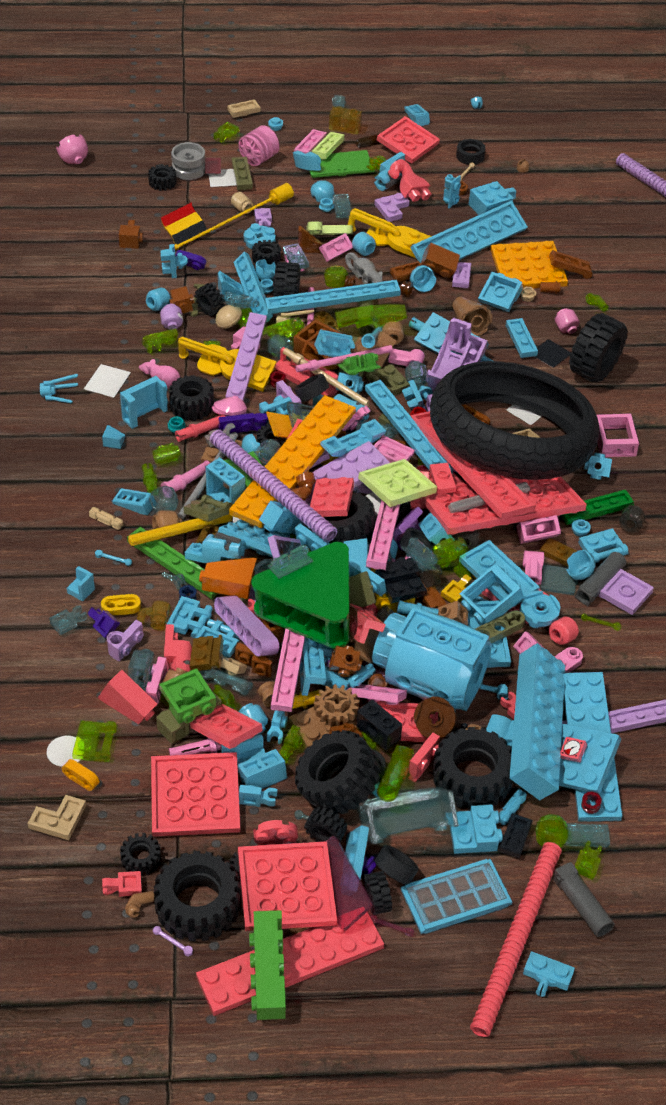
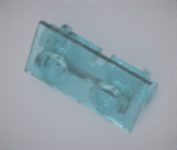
(425, 558)
(288, 563)

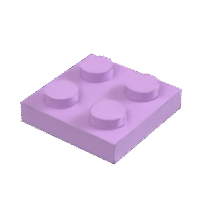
(626, 591)

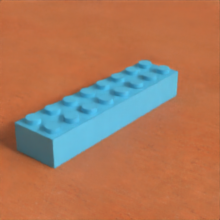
(538, 722)

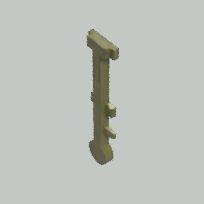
(194, 313)

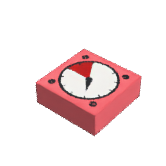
(573, 749)

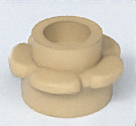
(528, 294)

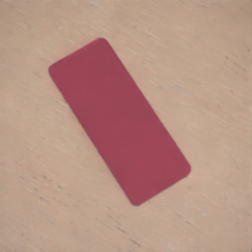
(349, 893)

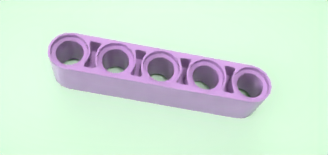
(246, 626)

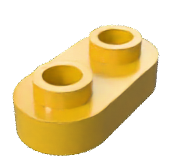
(121, 604)

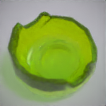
(335, 276)
(551, 829)

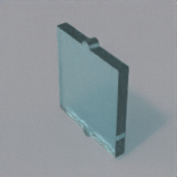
(557, 580)

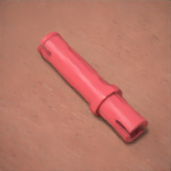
(196, 429)

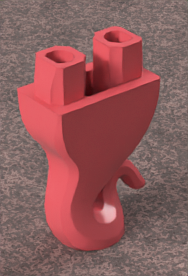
(410, 184)

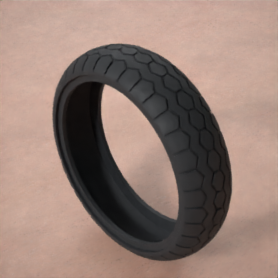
(507, 452)

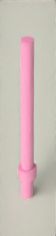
(314, 364)

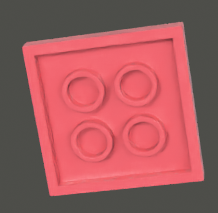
(408, 138)

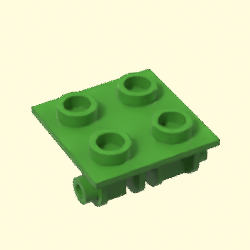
(357, 363)

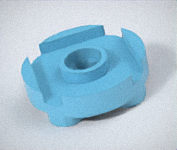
(258, 233)
(540, 618)

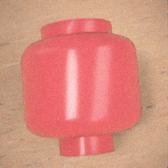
(563, 630)

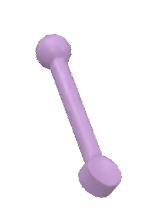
(187, 949)

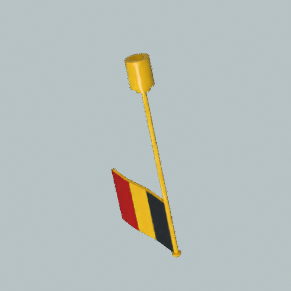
(186, 225)

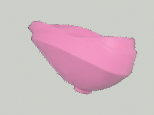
(230, 406)

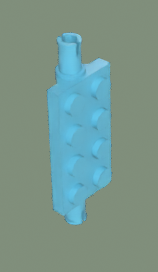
(433, 333)

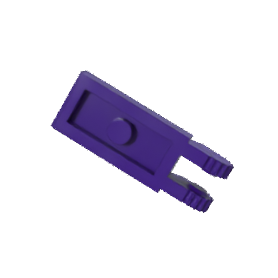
(243, 422)

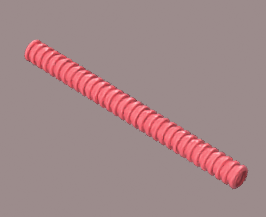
(515, 941)

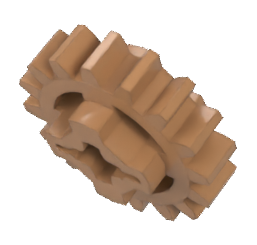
(336, 705)

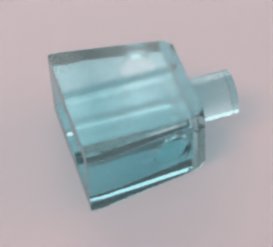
(141, 664)

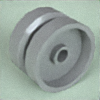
(188, 160)

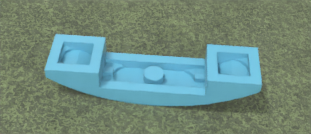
(369, 431)

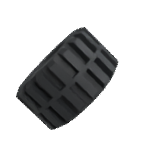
(286, 279)
(191, 397)

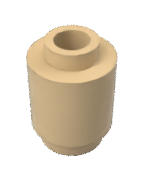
(241, 202)

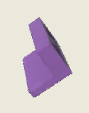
(408, 521)

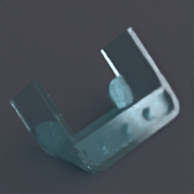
(410, 811)

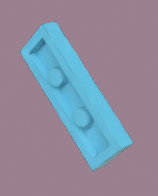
(521, 338)

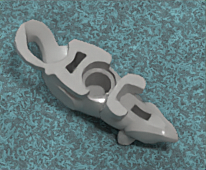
(363, 268)

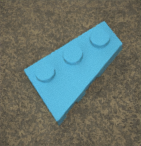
(356, 847)

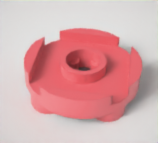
(275, 832)

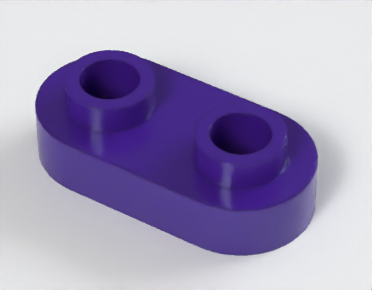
(195, 261)

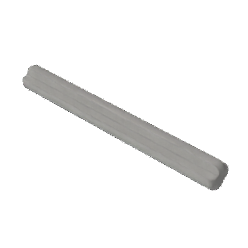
(477, 501)

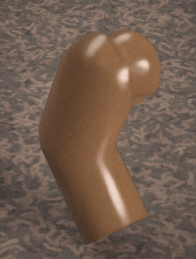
(133, 906)

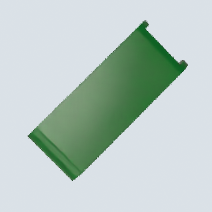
(310, 599)

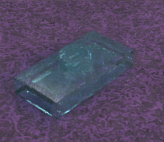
(341, 205)
(296, 255)
(580, 833)

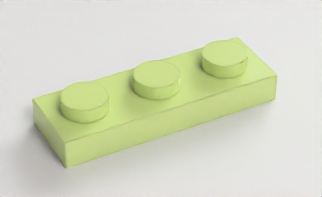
(328, 145)

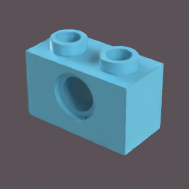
(278, 518)

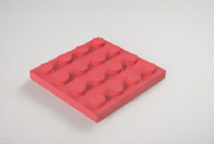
(195, 794)
(289, 880)

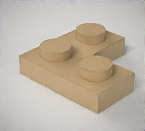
(58, 823)

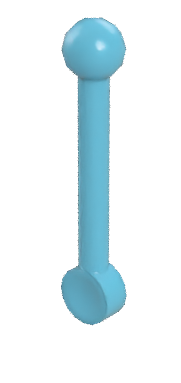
(98, 553)

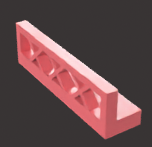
(289, 370)
(361, 621)

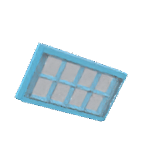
(456, 896)

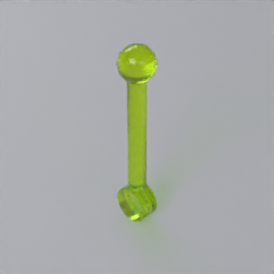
(616, 626)

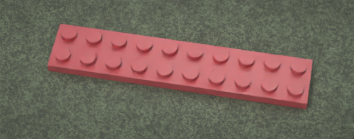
(493, 488)

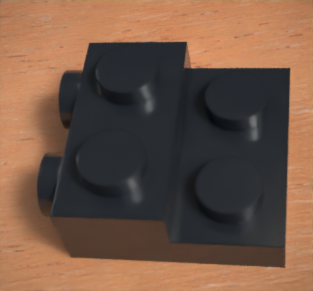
(402, 580)

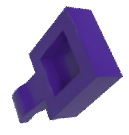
(105, 621)

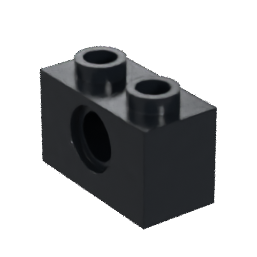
(379, 725)

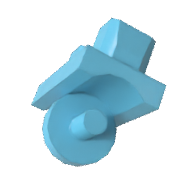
(171, 267)
(419, 395)
(278, 406)

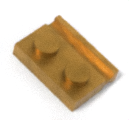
(206, 653)

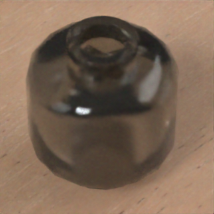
(632, 519)

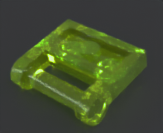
(88, 739)

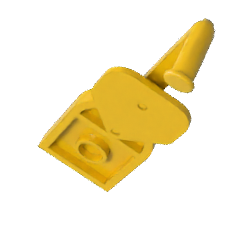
(385, 233)
(219, 360)

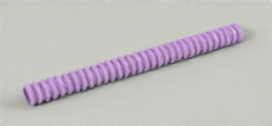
(642, 173)
(273, 486)

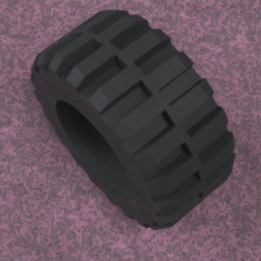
(598, 347)
(358, 523)
(479, 747)
(327, 757)
(204, 920)

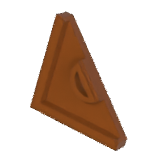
(308, 242)

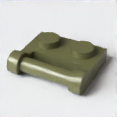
(391, 377)
(207, 508)

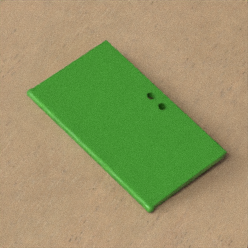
(343, 164)

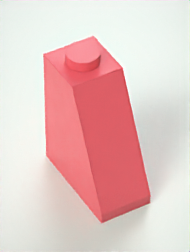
(128, 698)

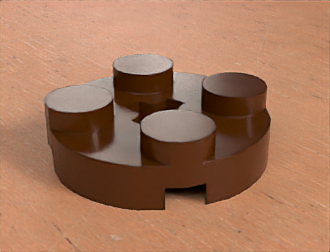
(430, 706)

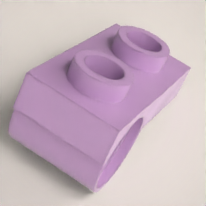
(121, 643)

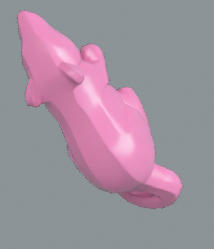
(164, 373)

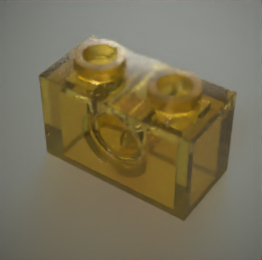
(338, 120)

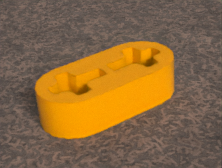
(80, 774)

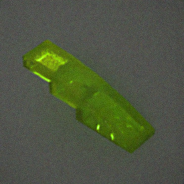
(371, 314)

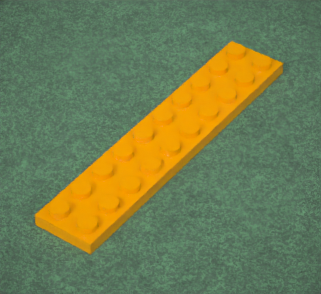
(295, 456)

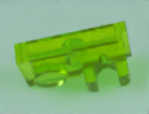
(167, 337)

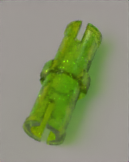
(149, 478)

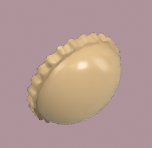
(228, 316)

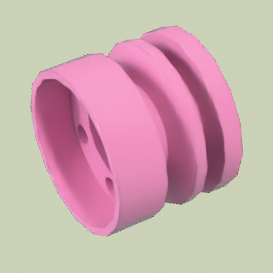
(259, 145)

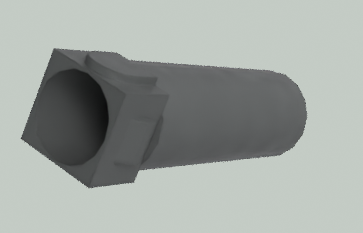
(600, 577)
(583, 899)

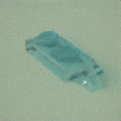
(222, 678)

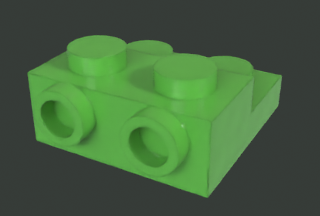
(188, 696)

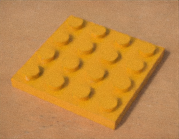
(528, 263)

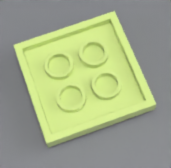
(397, 482)

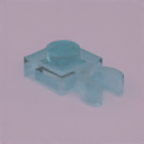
(67, 621)

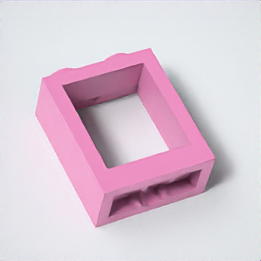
(609, 447)

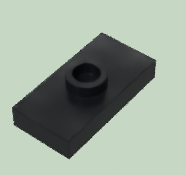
(515, 835)

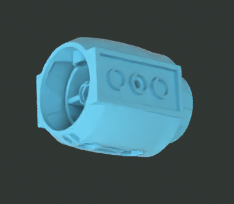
(433, 656)

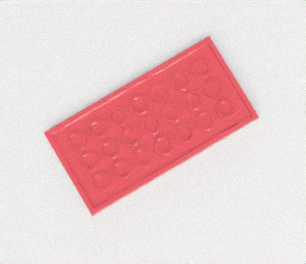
(549, 496)

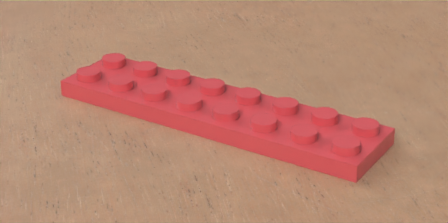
(304, 954)

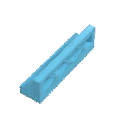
(312, 666)

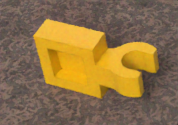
(452, 590)

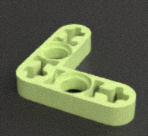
(317, 228)

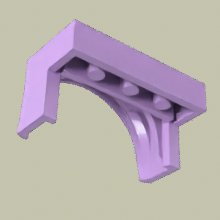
(460, 340)

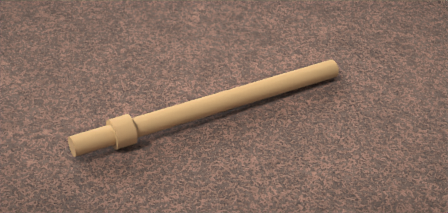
(299, 359)

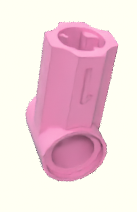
(404, 357)
(533, 565)

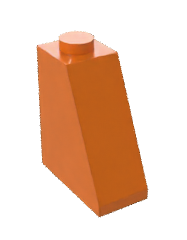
(229, 577)

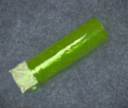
(395, 774)

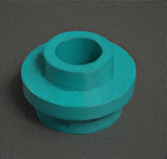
(176, 423)

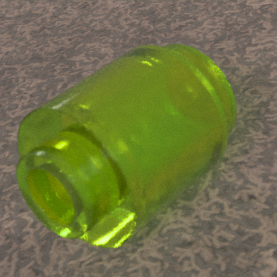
(166, 453)

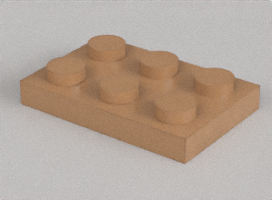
(312, 727)

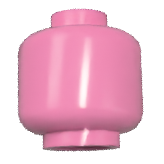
(567, 321)

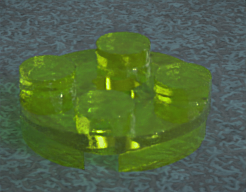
(449, 551)

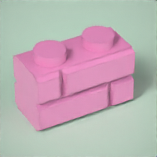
(538, 529)

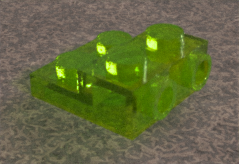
(285, 328)

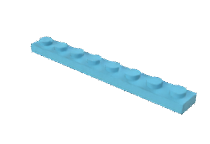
(332, 296)
(404, 424)

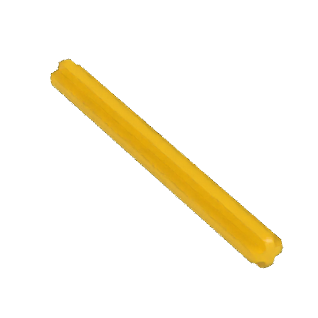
(174, 529)

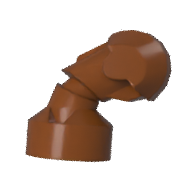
(305, 484)

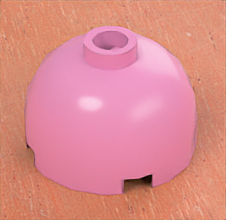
(73, 149)

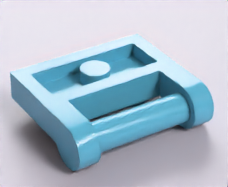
(601, 542)

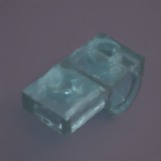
(267, 450)

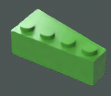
(268, 965)

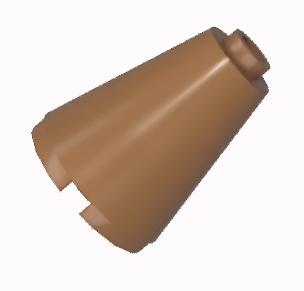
(473, 313)

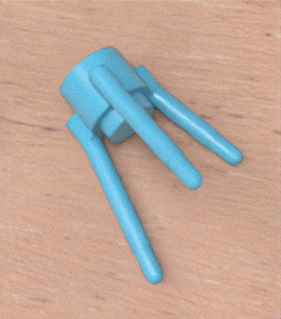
(49, 388)

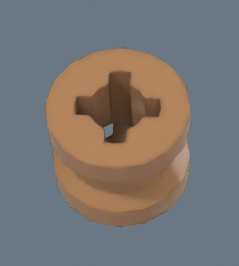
(266, 692)

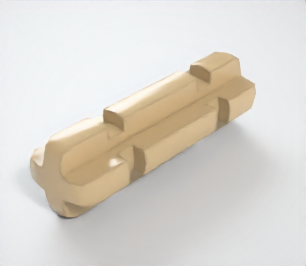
(106, 518)

